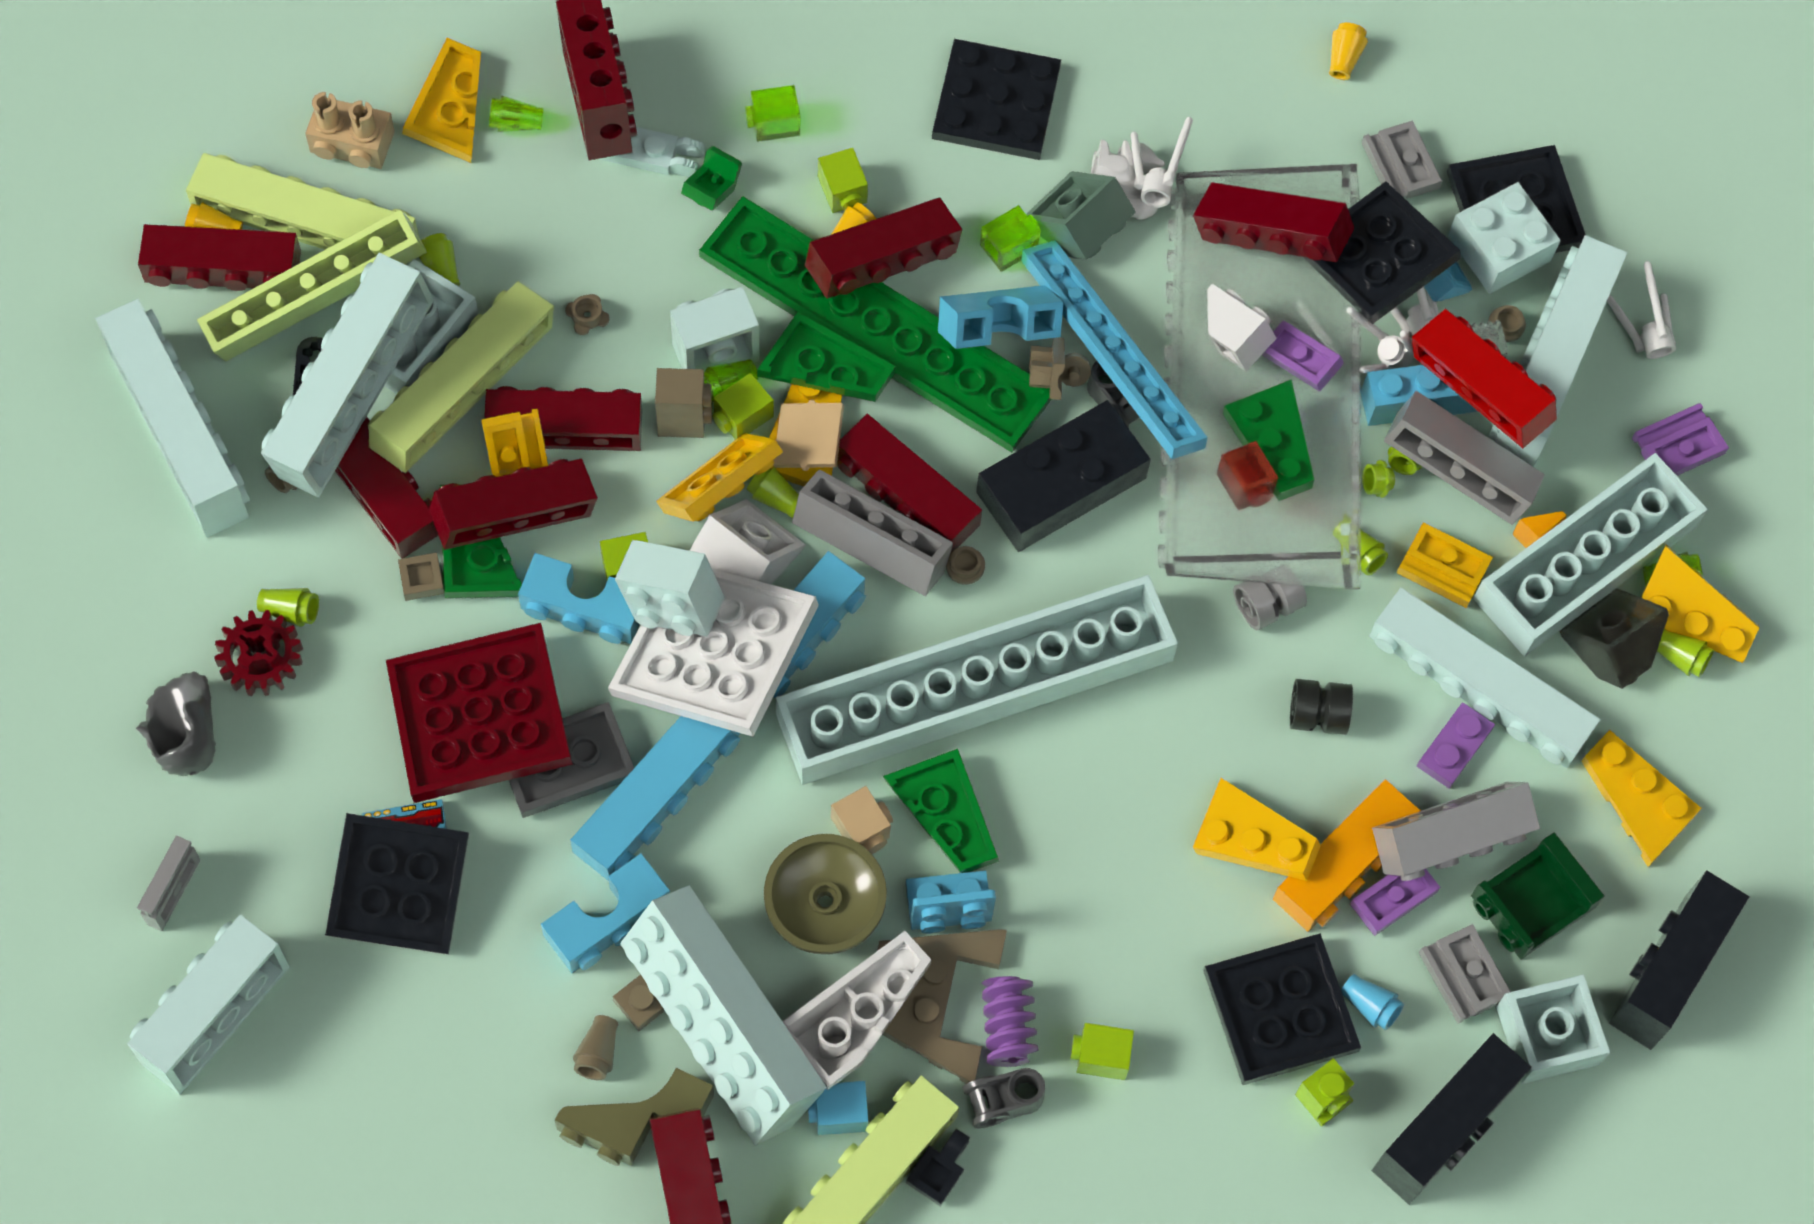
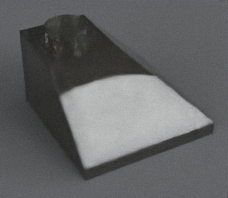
(1617, 636)

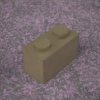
(682, 402)

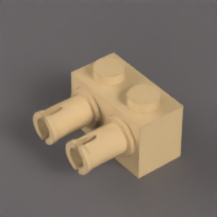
(349, 131)

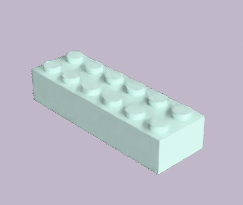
(1566, 328)
(347, 374)
(175, 417)
(1589, 554)
(722, 1015)

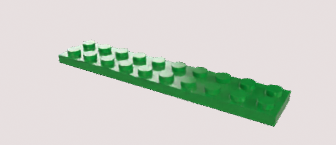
(964, 382)

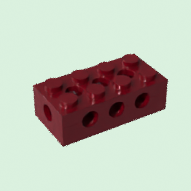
(596, 77)

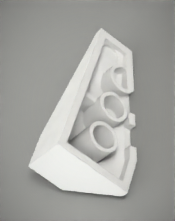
(852, 1014)

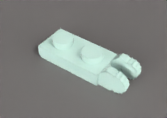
(656, 153)

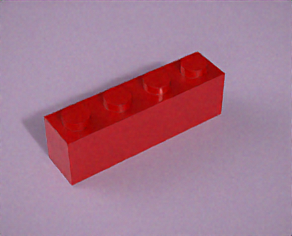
(1485, 377)

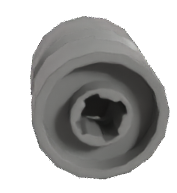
(1260, 601)

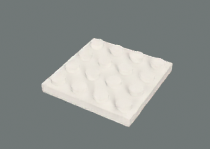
(730, 672)

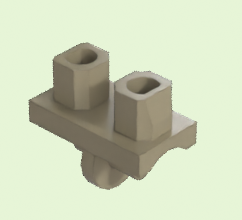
(1051, 367)

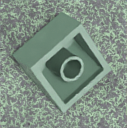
(1083, 213)

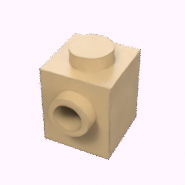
(863, 819)

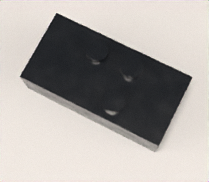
(1062, 475)
(1677, 962)
(1455, 1114)

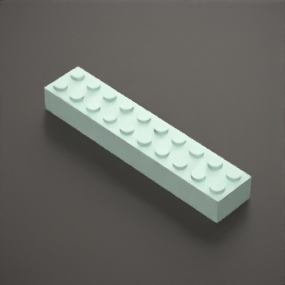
(975, 679)

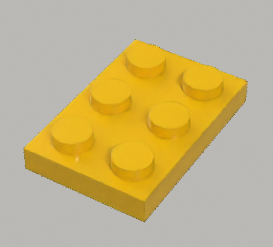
(720, 477)

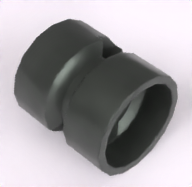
(1321, 706)

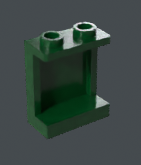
(1537, 897)

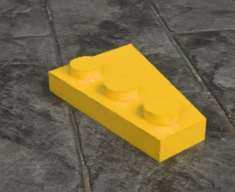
(447, 102)
(1698, 607)
(1643, 798)
(1254, 836)

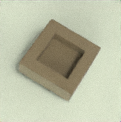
(421, 576)
(638, 1003)

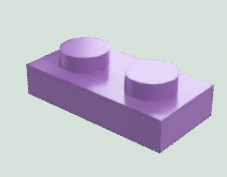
(1303, 356)
(1455, 745)
(1392, 899)

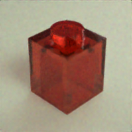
(1247, 476)

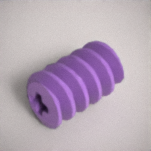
(1008, 1021)

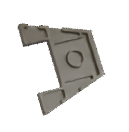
(923, 1013)

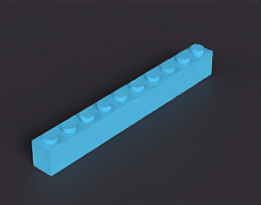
(691, 747)

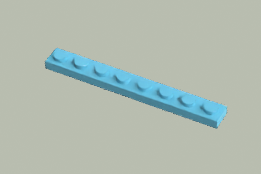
(1115, 351)

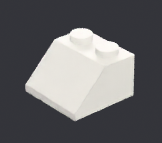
(747, 543)

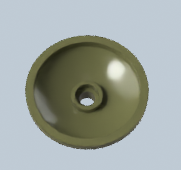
(820, 868)

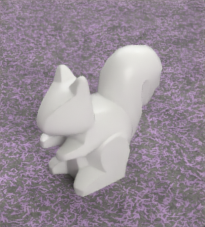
(1122, 167)

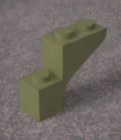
(623, 1127)

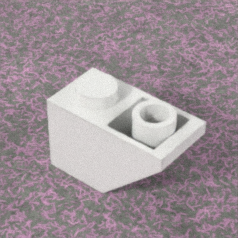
(1236, 329)

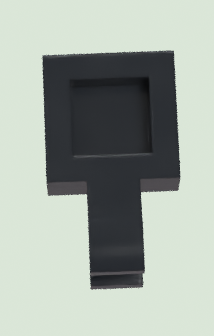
(937, 1171)

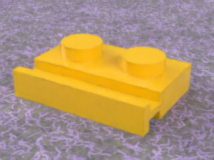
(514, 442)
(1444, 565)

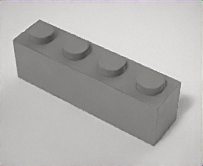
(1464, 458)
(872, 532)
(1456, 829)

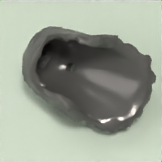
(180, 725)

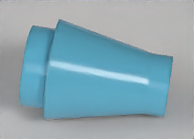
(1374, 1002)

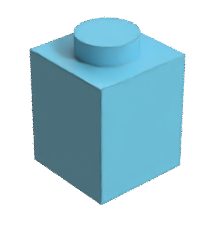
(841, 1109)

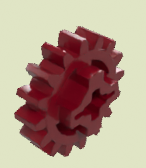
(260, 669)

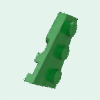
(825, 361)
(1276, 425)
(479, 571)
(947, 809)

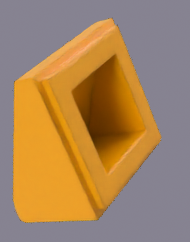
(1534, 527)

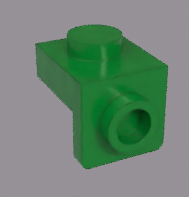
(713, 180)

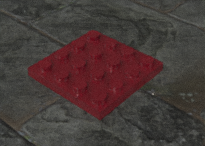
(478, 712)

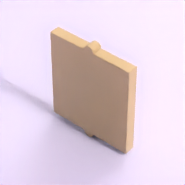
(809, 435)

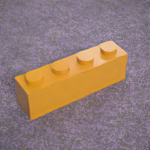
(1343, 860)

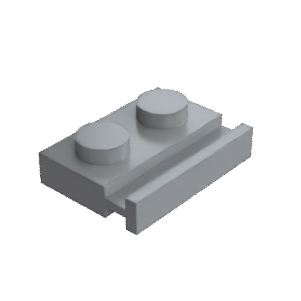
(1402, 160)
(168, 883)
(1464, 973)

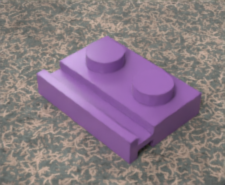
(1682, 440)

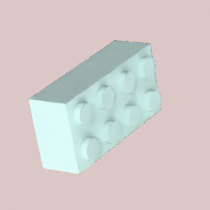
(208, 1003)

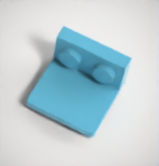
(950, 901)

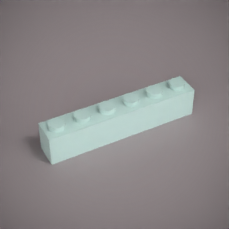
(1483, 678)

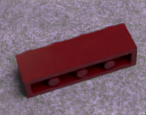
(1274, 222)
(883, 247)
(215, 256)
(576, 417)
(906, 481)
(387, 495)
(512, 503)
(686, 1168)

